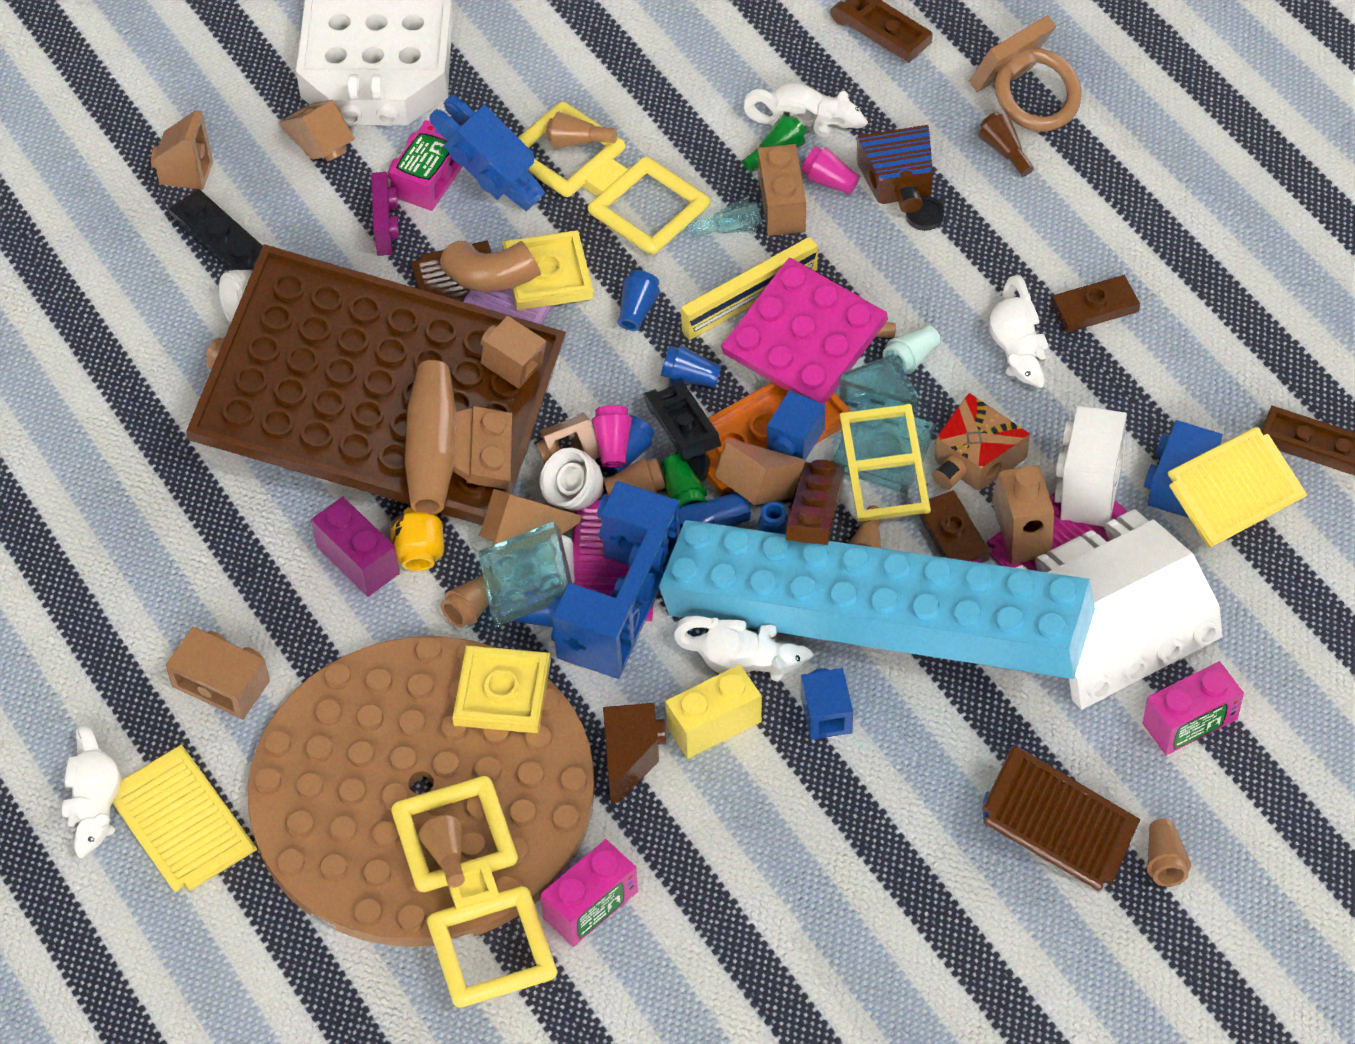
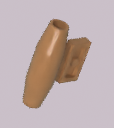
(447, 441)

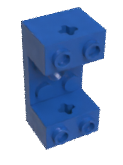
(603, 629)

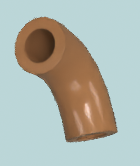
(489, 271)

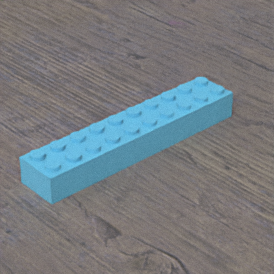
(881, 598)

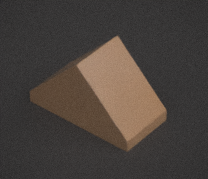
(758, 472)

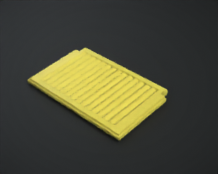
(1235, 486)
(181, 820)

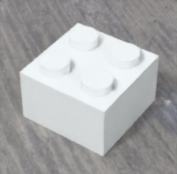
(1090, 465)

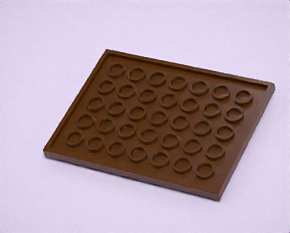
(326, 372)

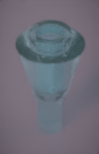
(736, 218)

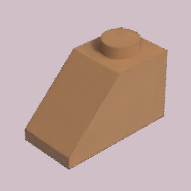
(319, 130)
(184, 154)
(514, 515)

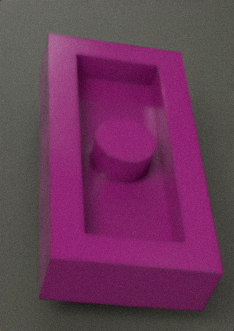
(384, 225)

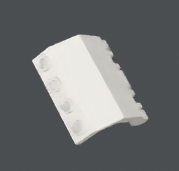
(1146, 603)

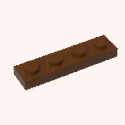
(815, 502)

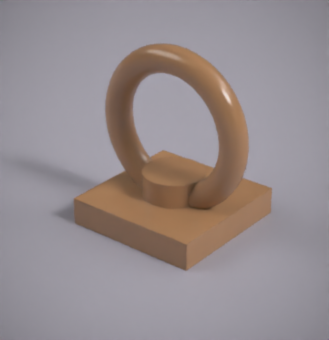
(1016, 57)

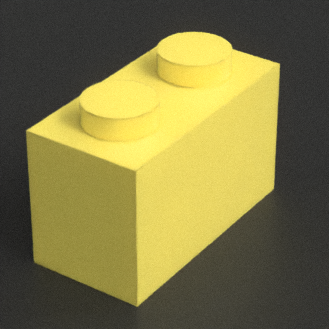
(713, 711)

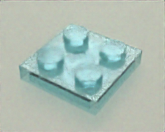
(885, 439)
(525, 573)

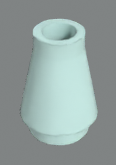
(913, 347)

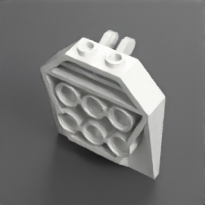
(376, 57)

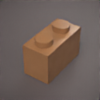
(781, 190)
(218, 672)

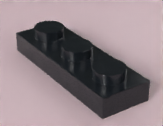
(216, 231)

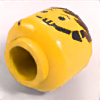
(417, 539)

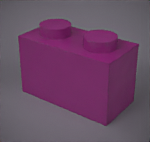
(355, 546)

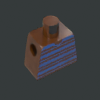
(897, 165)

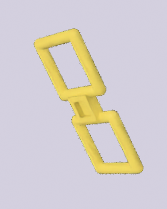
(610, 180)
(477, 895)

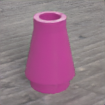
(828, 170)
(612, 434)

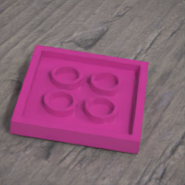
(804, 332)

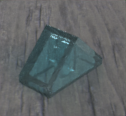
(878, 383)

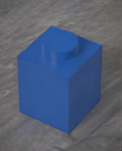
(796, 425)
(826, 703)

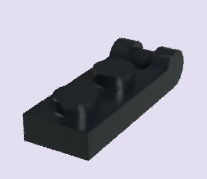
(682, 419)

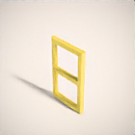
(884, 462)

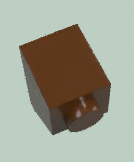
(631, 745)

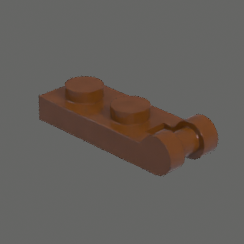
(884, 26)

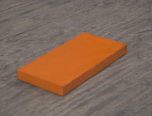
(749, 419)

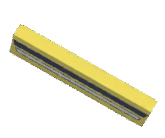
(741, 291)

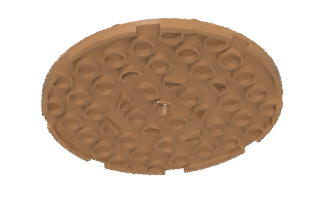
(353, 749)

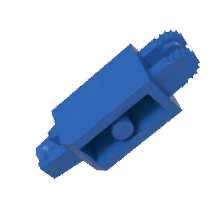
(488, 151)

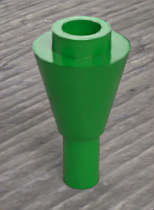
(784, 132)

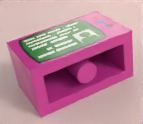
(423, 168)
(1192, 708)
(589, 892)

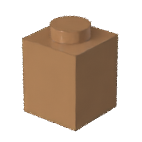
(512, 351)

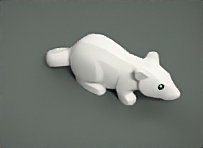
(807, 106)
(1014, 331)
(731, 644)
(94, 786)

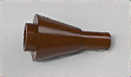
(1001, 135)

